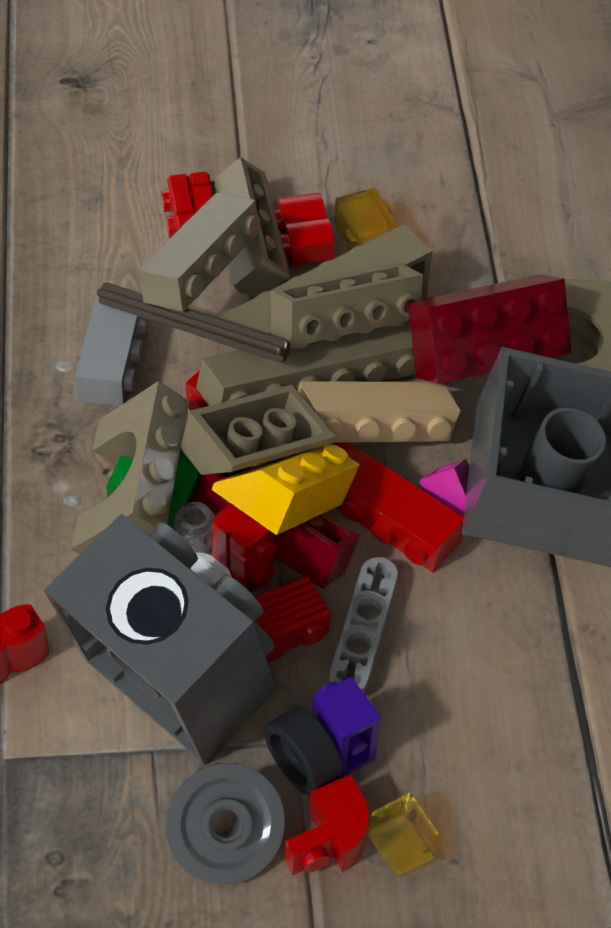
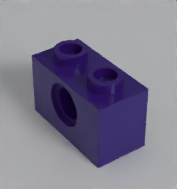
(349, 722)

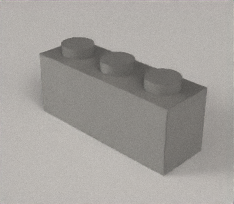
(109, 355)

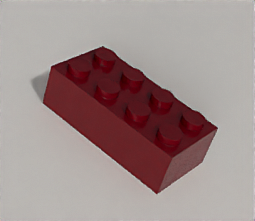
(464, 330)

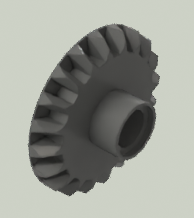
(242, 848)

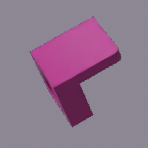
(448, 485)

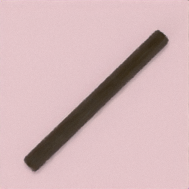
(197, 324)

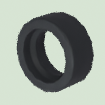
(303, 750)

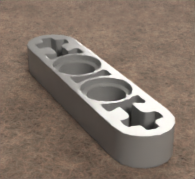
(365, 629)

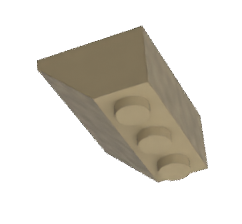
(252, 431)

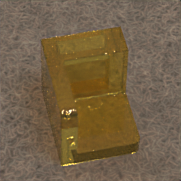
(403, 834)

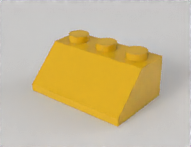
(291, 487)

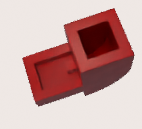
(340, 830)

